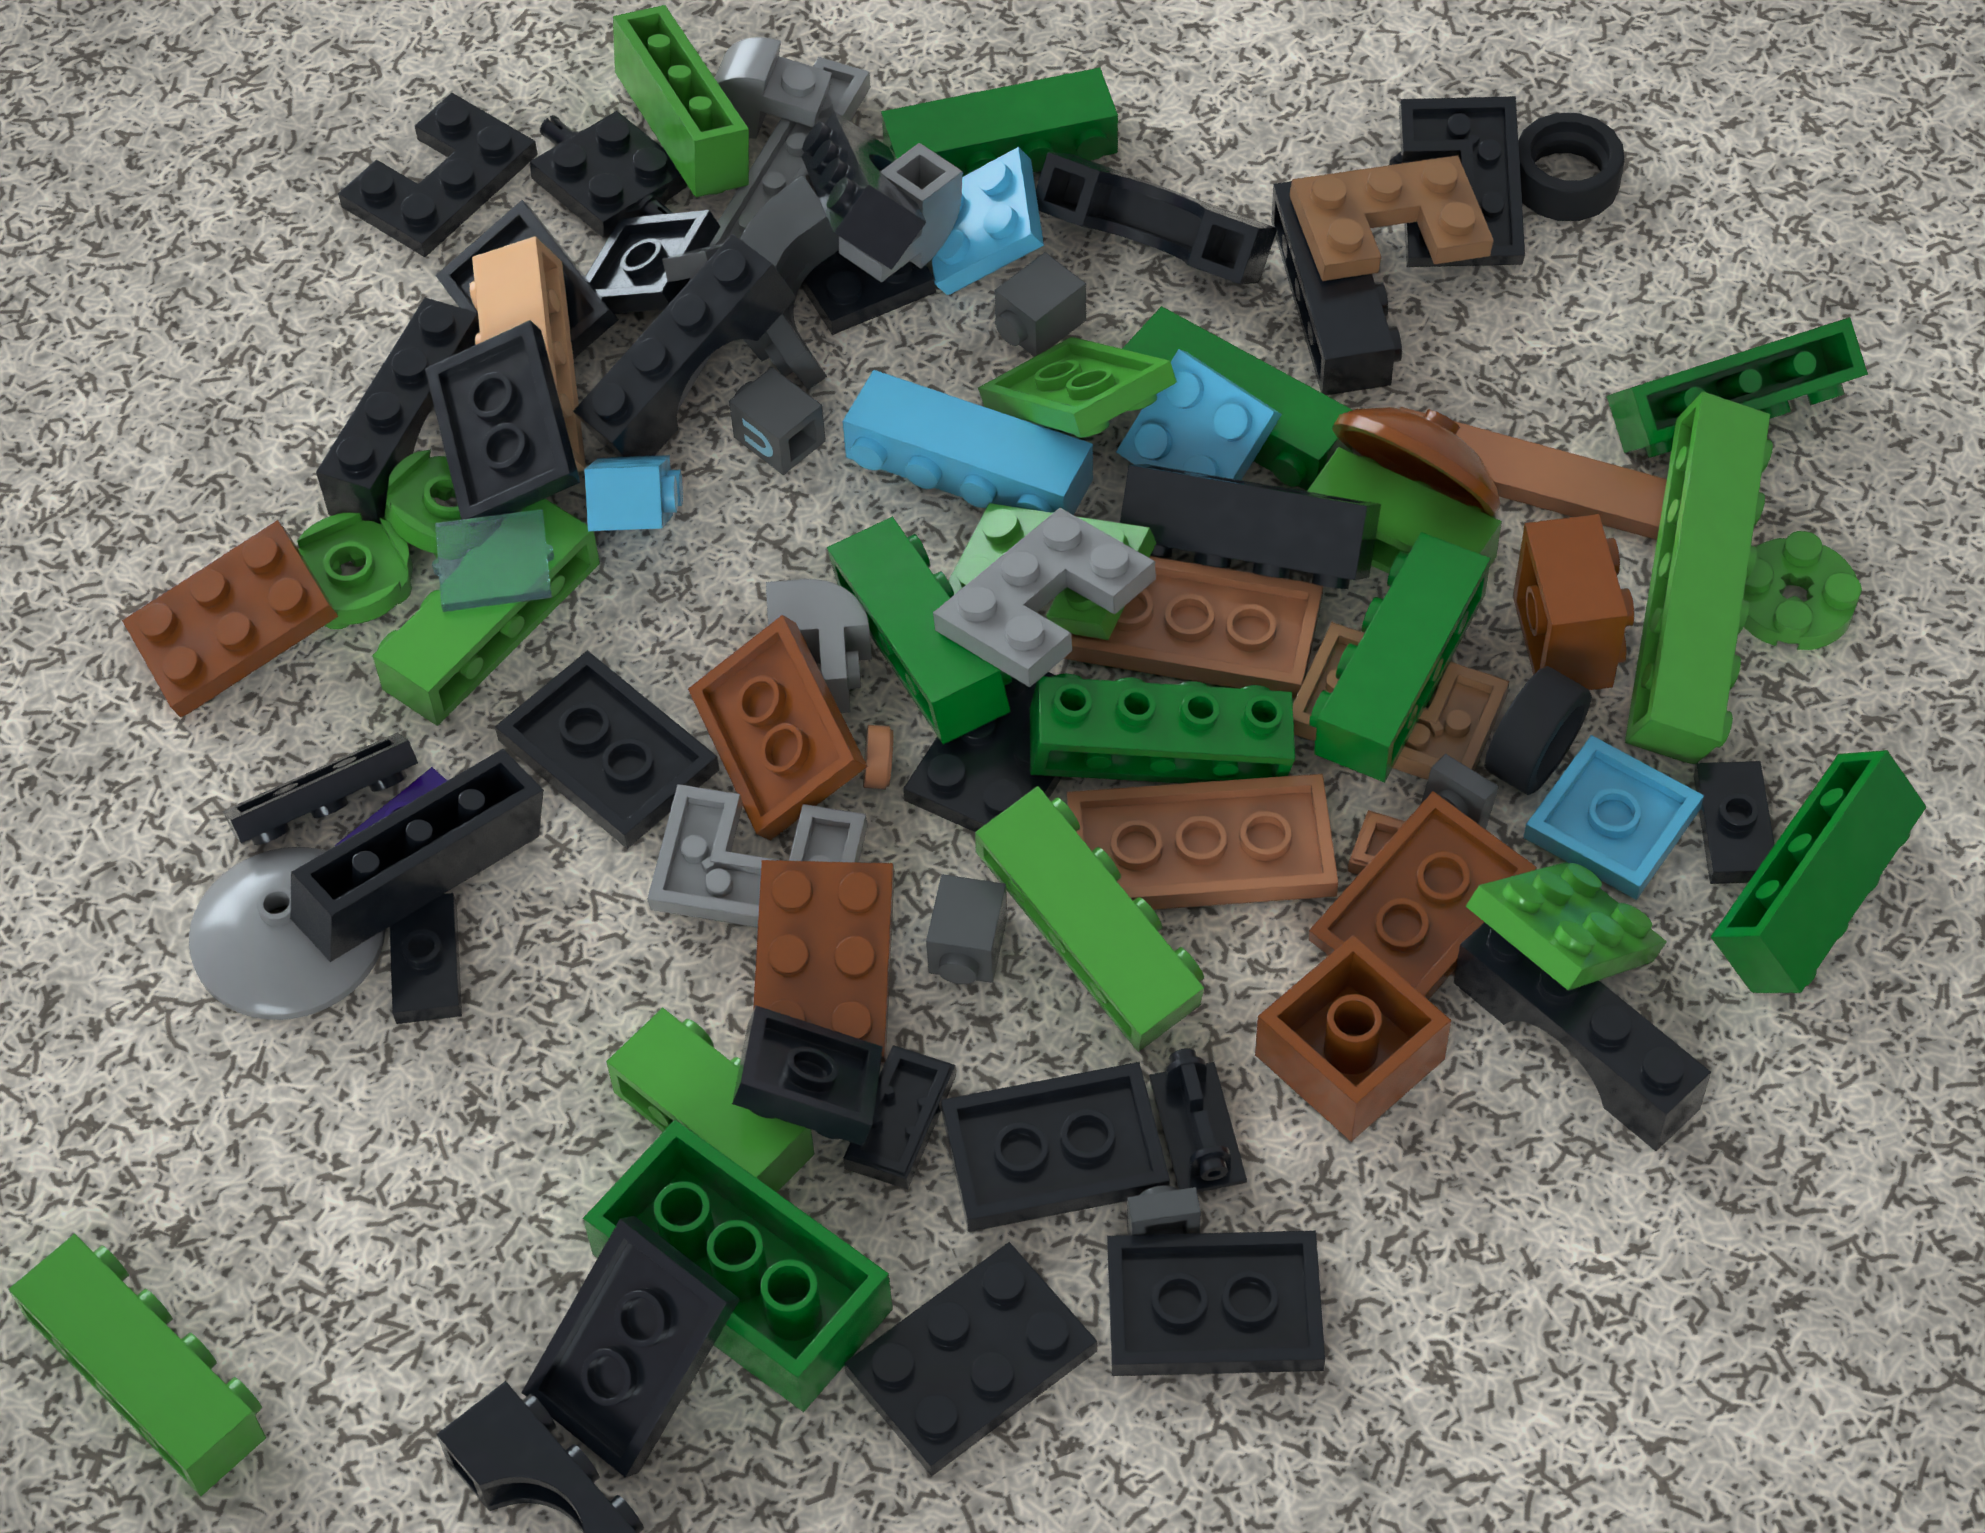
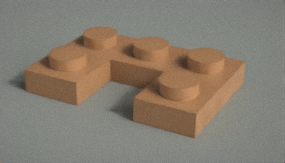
(1343, 207)
(1453, 725)

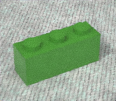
(1406, 509)
(678, 1075)

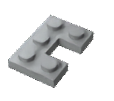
(999, 607)
(708, 881)

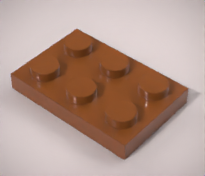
(229, 619)
(776, 727)
(1416, 894)
(827, 944)

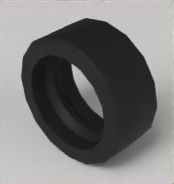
(1579, 136)
(1537, 730)

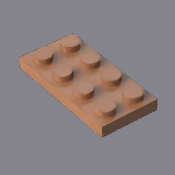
(1213, 628)
(1214, 840)

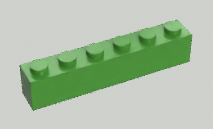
(1700, 580)

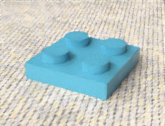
(993, 225)
(1200, 424)
(1613, 816)

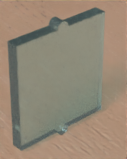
(493, 560)

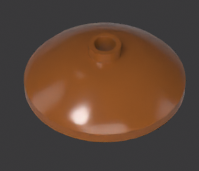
(1421, 451)

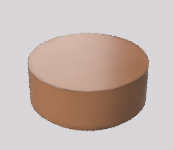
(878, 757)

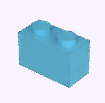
(631, 493)

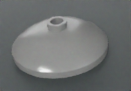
(262, 959)

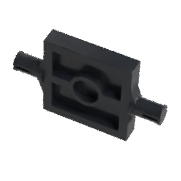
(606, 171)

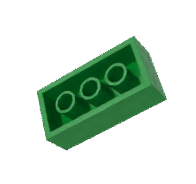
(799, 1285)

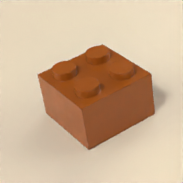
(1572, 600)
(1352, 1037)

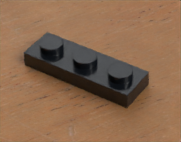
(321, 790)

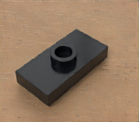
(1733, 819)
(426, 963)
(903, 1117)

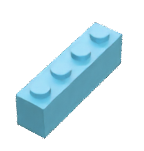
(965, 448)

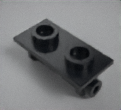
(1197, 1124)

